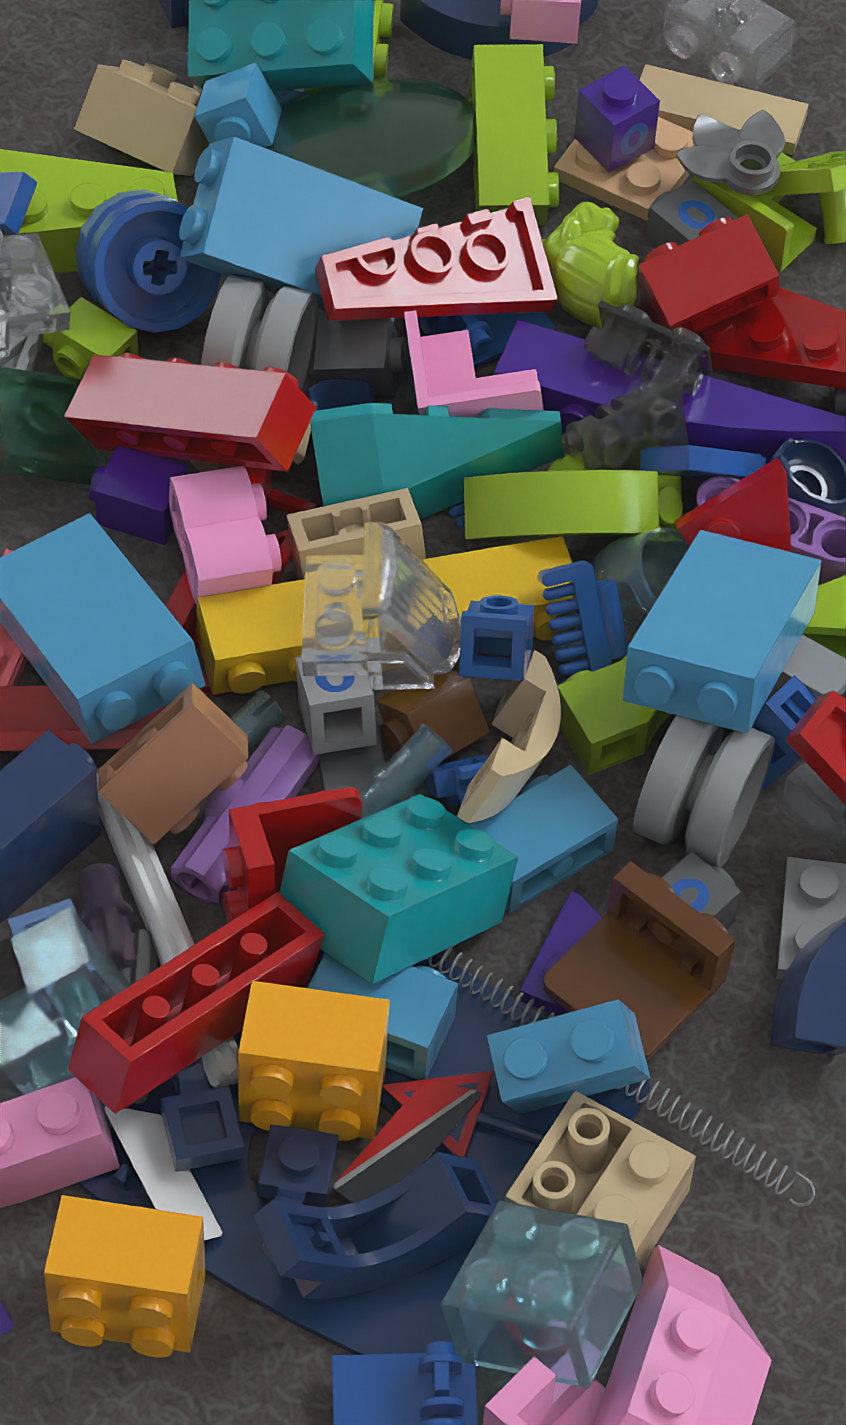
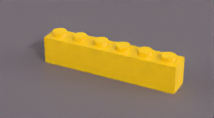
(257, 632)

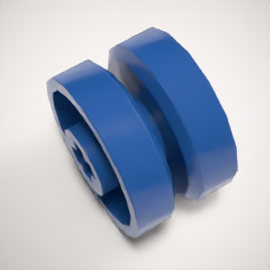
(112, 254)

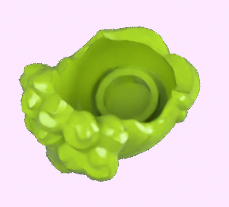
(589, 264)

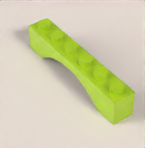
(612, 731)

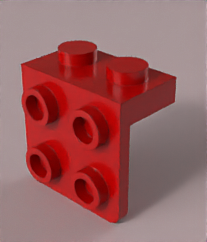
(267, 831)

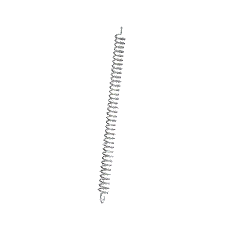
(669, 1111)

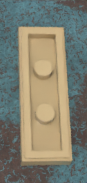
(687, 96)

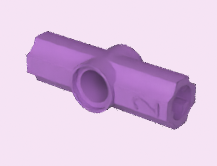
(272, 774)

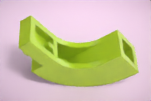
(569, 504)

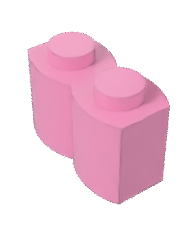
(222, 531)

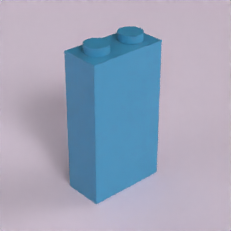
(278, 216)
(94, 628)
(722, 631)

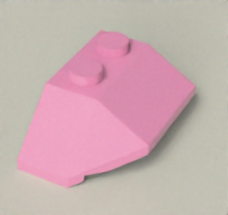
(684, 1353)

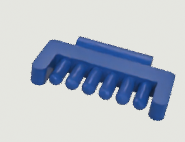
(596, 615)

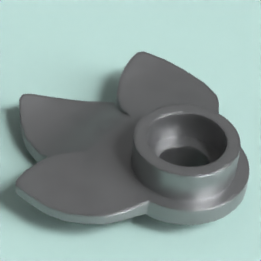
(735, 157)

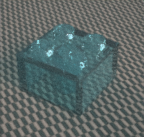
(543, 1290)

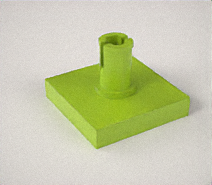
(820, 175)

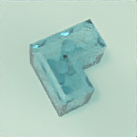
(64, 980)

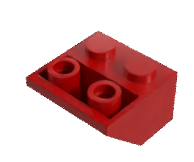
(707, 276)

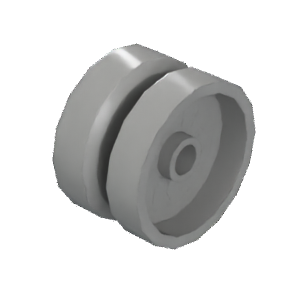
(262, 333)
(703, 787)

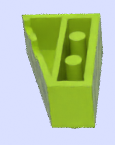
(512, 129)
(70, 192)

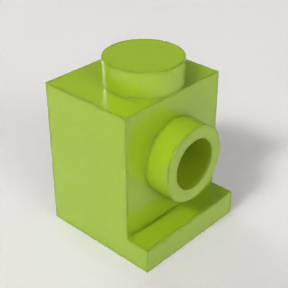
(89, 334)

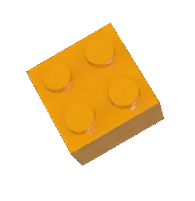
(312, 1060)
(125, 1275)

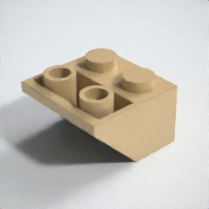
(145, 115)
(608, 1171)

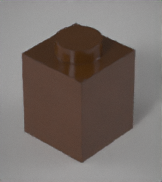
(447, 709)

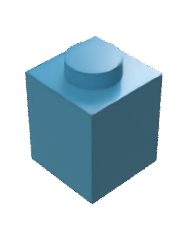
(239, 107)

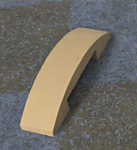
(532, 717)

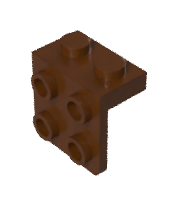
(647, 954)

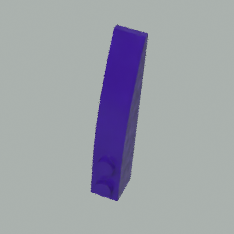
(715, 417)

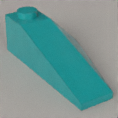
(375, 452)

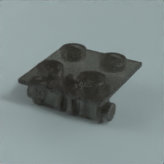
(633, 335)
(636, 421)

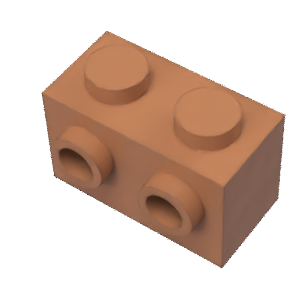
(174, 765)

